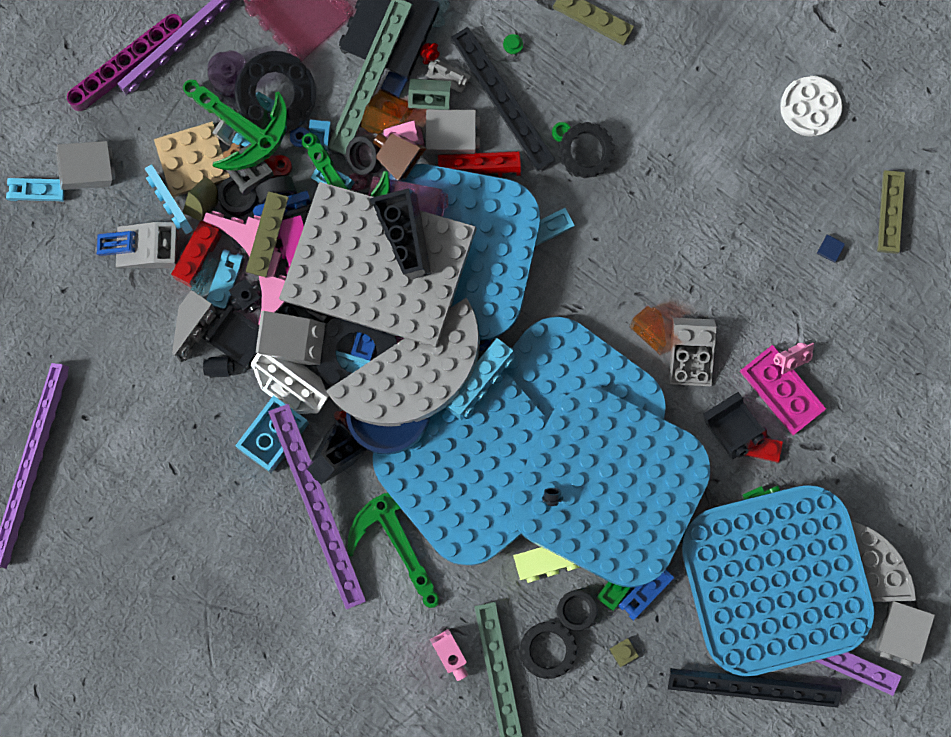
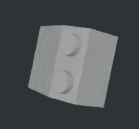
(290, 338)

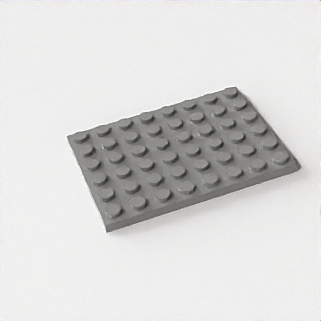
(352, 274)

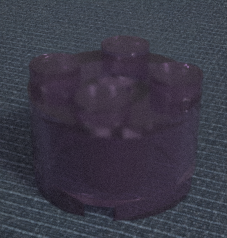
(221, 64)

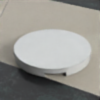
(811, 106)

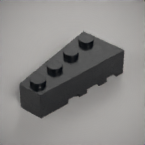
(404, 230)

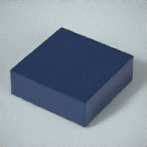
(394, 84)
(830, 248)

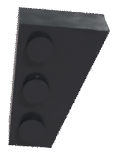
(335, 453)

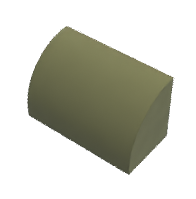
(201, 199)

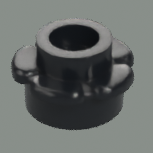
(552, 496)

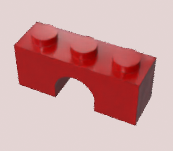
(201, 243)

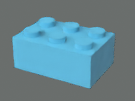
(261, 440)

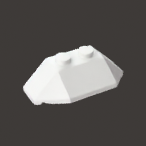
(290, 383)

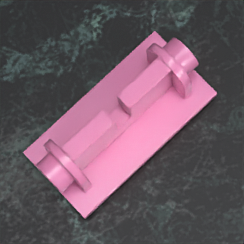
(794, 357)

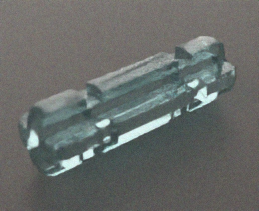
(204, 275)

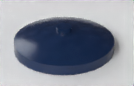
(386, 439)

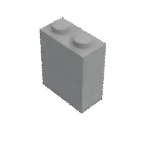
(451, 132)
(84, 165)
(904, 634)

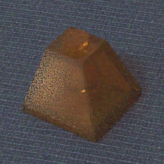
(385, 112)
(650, 328)

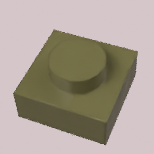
(623, 652)

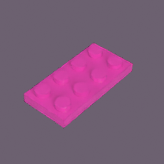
(783, 393)

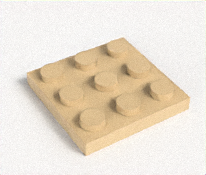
(190, 157)

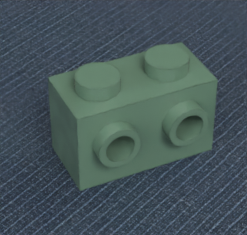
(429, 94)

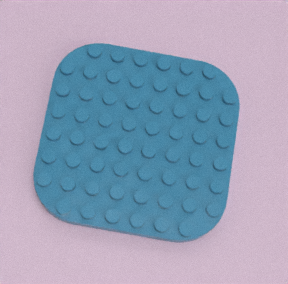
(502, 246)
(565, 357)
(464, 472)
(623, 486)
(777, 580)

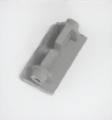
(441, 71)

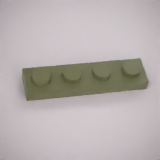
(595, 19)
(891, 212)
(267, 234)

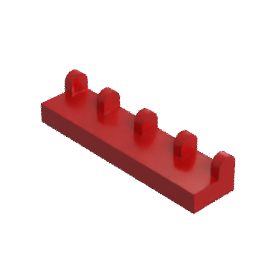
(483, 162)

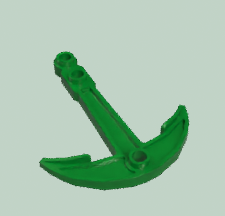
(253, 134)
(326, 167)
(391, 525)

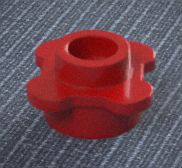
(429, 52)

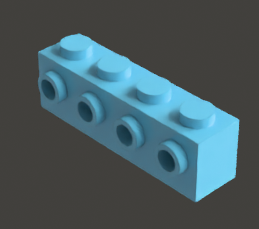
(486, 372)

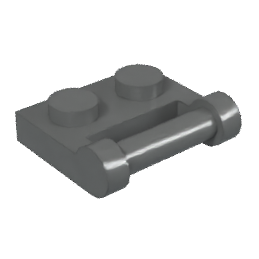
(257, 175)

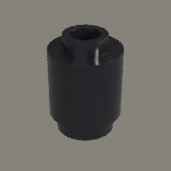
(218, 366)

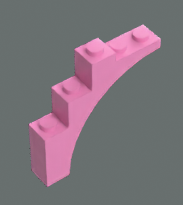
(245, 236)

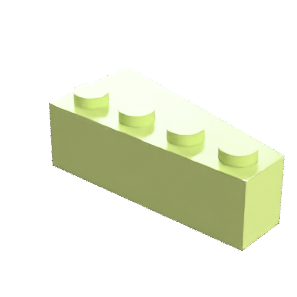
(540, 562)

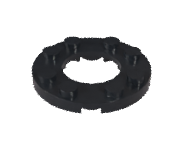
(282, 63)
(334, 332)

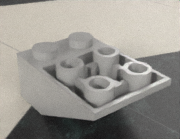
(154, 246)
(192, 319)
(692, 351)

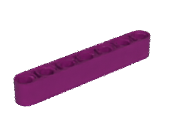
(115, 64)

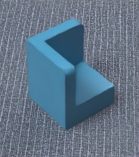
(322, 130)

